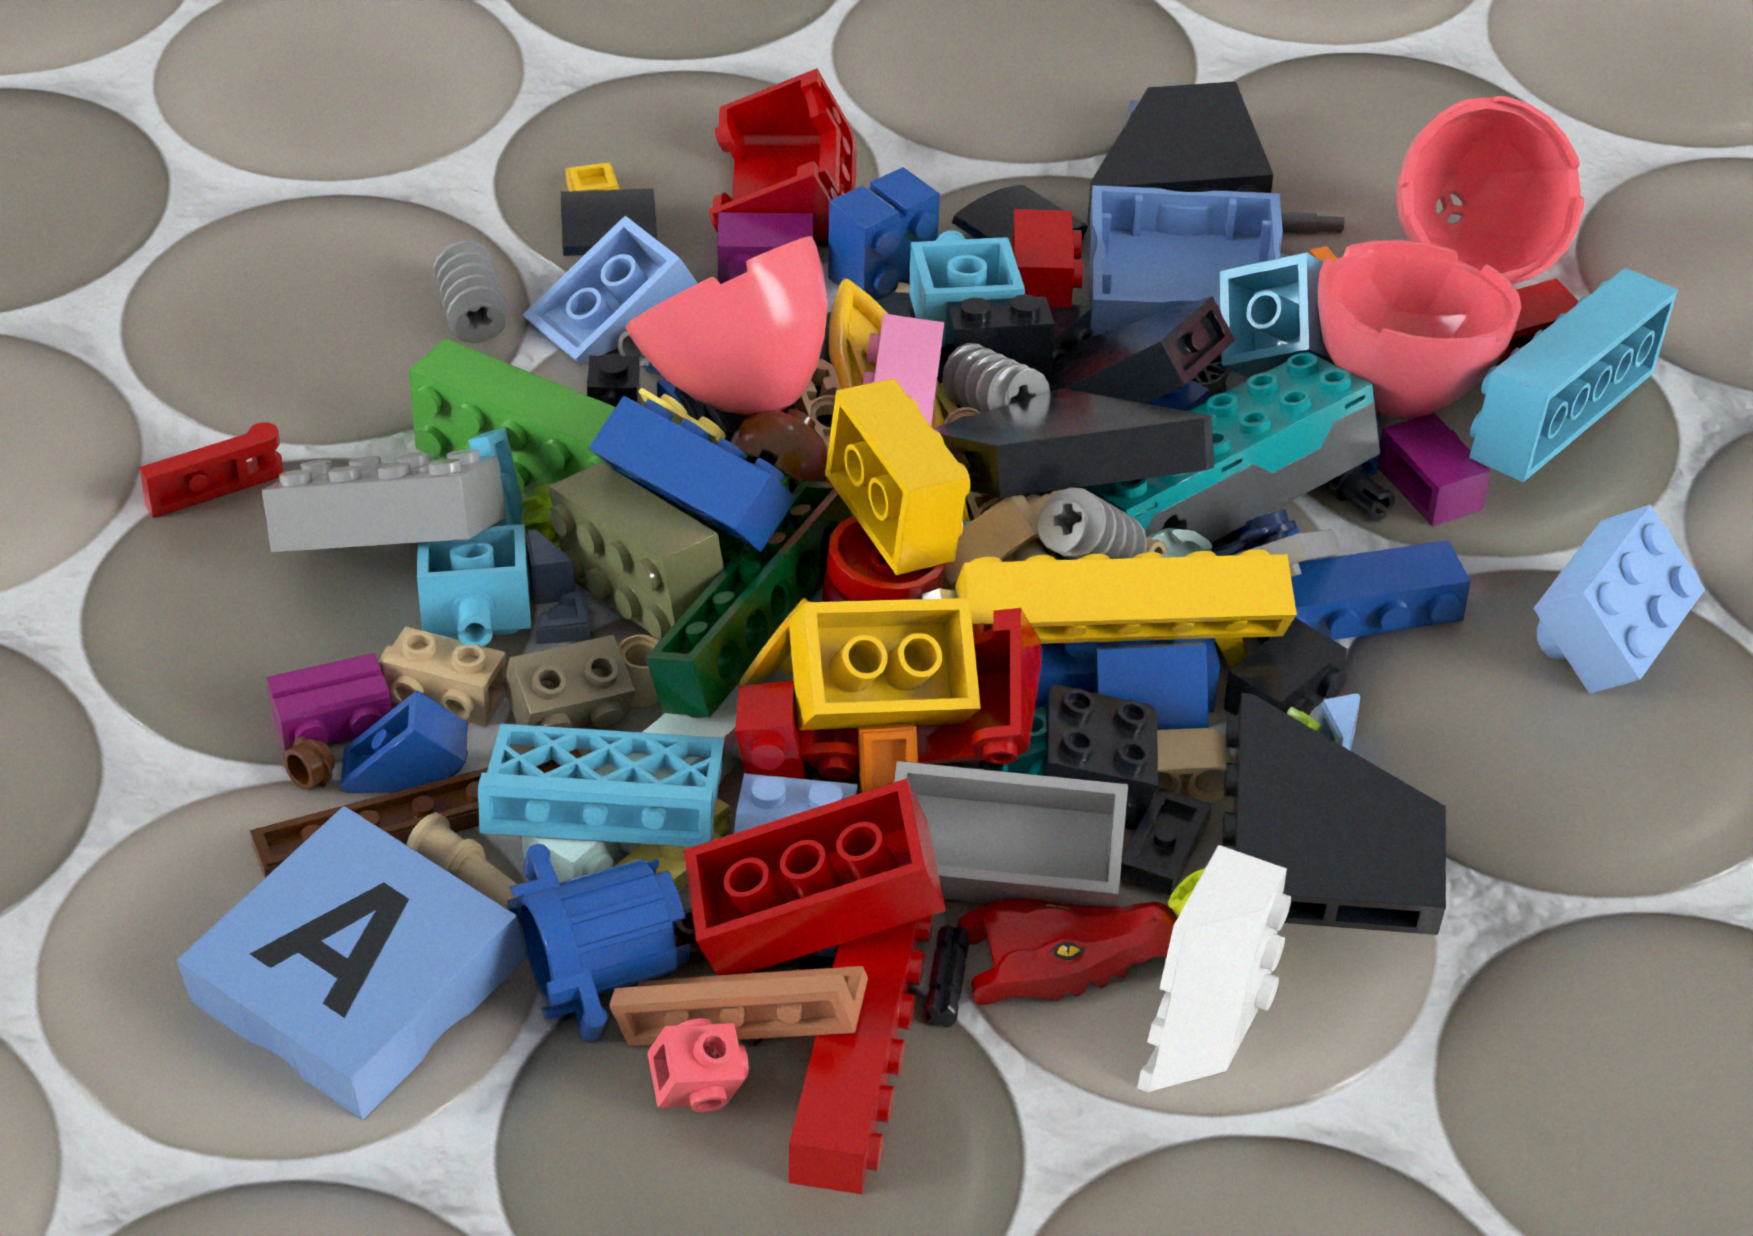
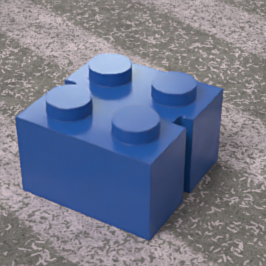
(873, 239)

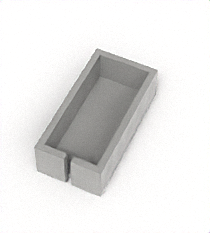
(384, 502)
(1021, 834)

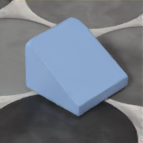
(1339, 718)

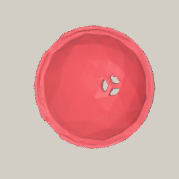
(1512, 180)
(1414, 322)
(745, 340)

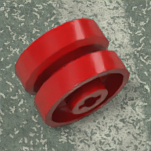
(861, 573)

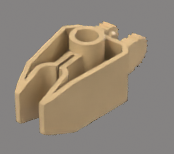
(1001, 532)

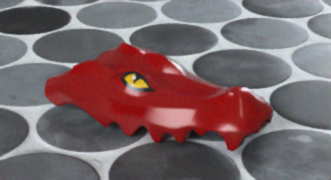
(1062, 948)

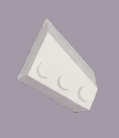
(1217, 969)

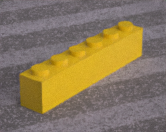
(1136, 595)

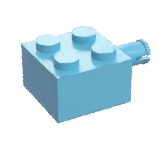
(960, 270)
(1271, 313)
(475, 585)

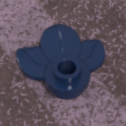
(1261, 530)

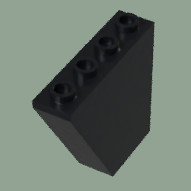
(1188, 143)
(1145, 356)
(1075, 443)
(1348, 833)

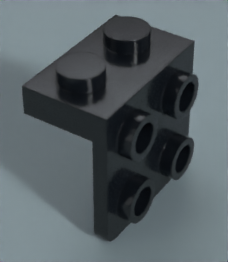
(1103, 742)

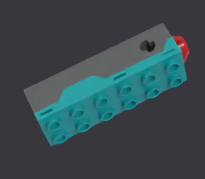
(1269, 446)

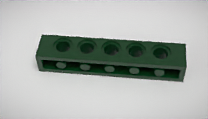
(745, 605)

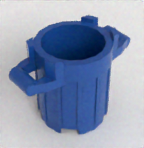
(595, 933)

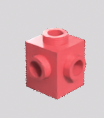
(697, 1065)

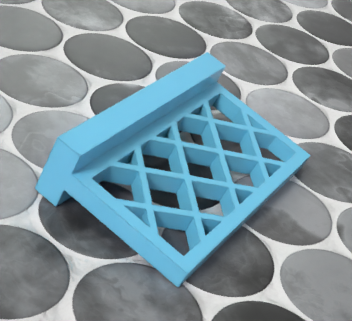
(610, 808)

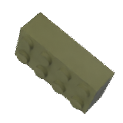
(633, 547)

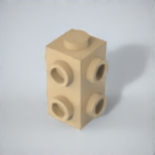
(451, 674)

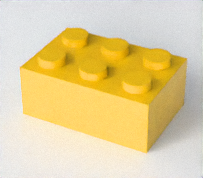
(896, 476)
(883, 663)

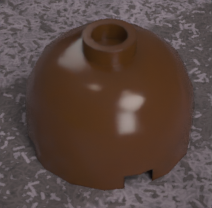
(784, 442)

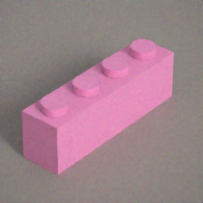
(910, 354)

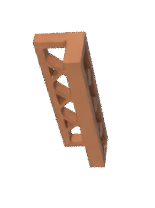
(756, 1003)

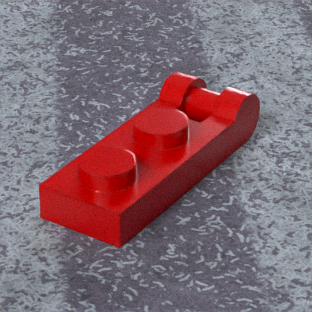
(212, 470)

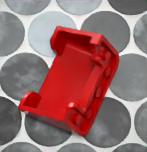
(787, 151)
(998, 732)

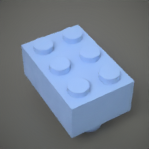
(1617, 600)

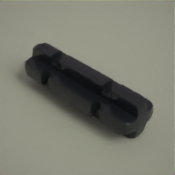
(947, 975)

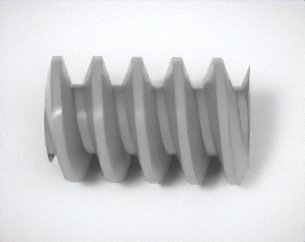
(470, 291)
(988, 379)
(1084, 524)

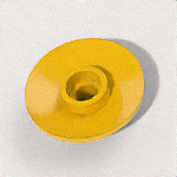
(773, 656)

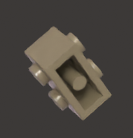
(570, 685)

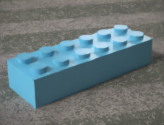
(1571, 374)

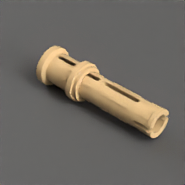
(460, 857)

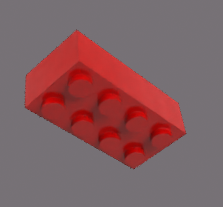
(813, 880)

